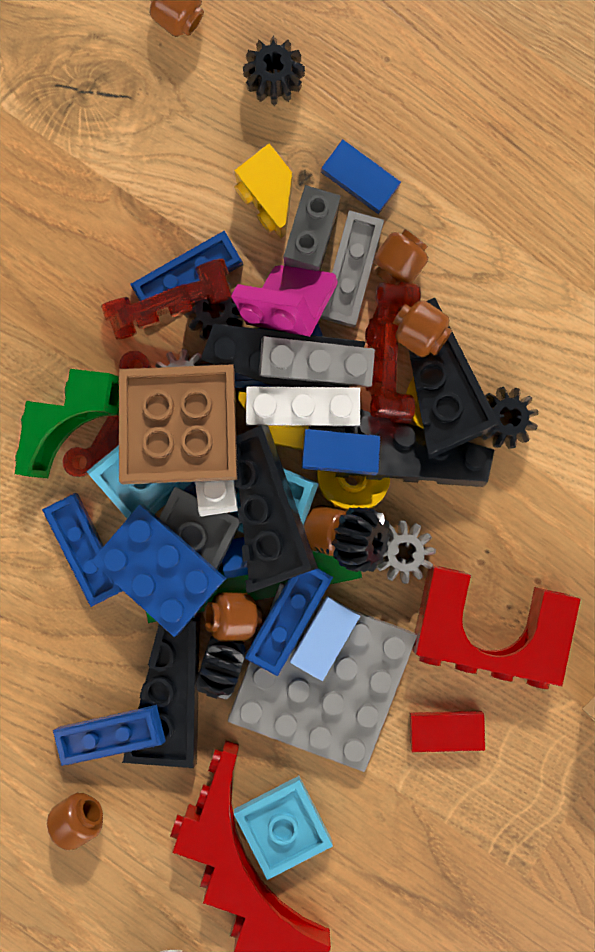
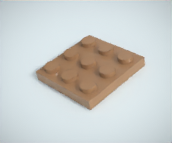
(177, 424)

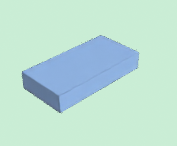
(324, 638)

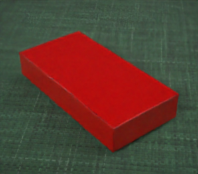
(447, 731)

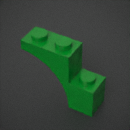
(49, 425)

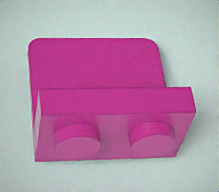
(287, 301)

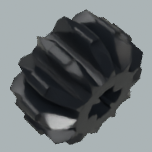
(270, 58)
(203, 319)
(520, 418)
(361, 539)
(220, 668)

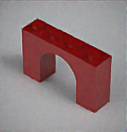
(537, 655)

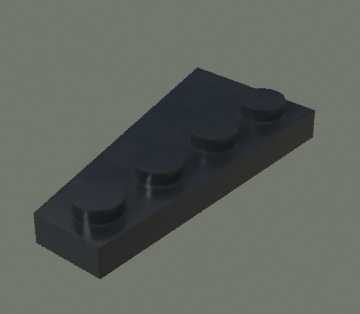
(242, 349)
(450, 398)
(406, 456)
(272, 526)
(174, 691)

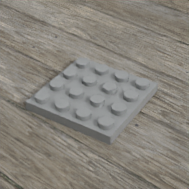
(335, 715)

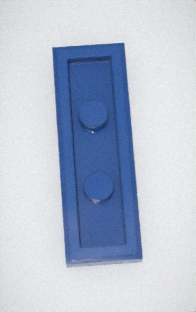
(183, 268)
(80, 545)
(287, 620)
(109, 735)

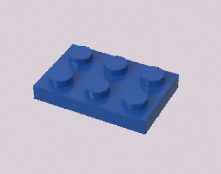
(158, 570)

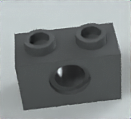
(311, 229)

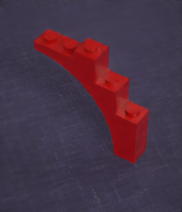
(230, 880)

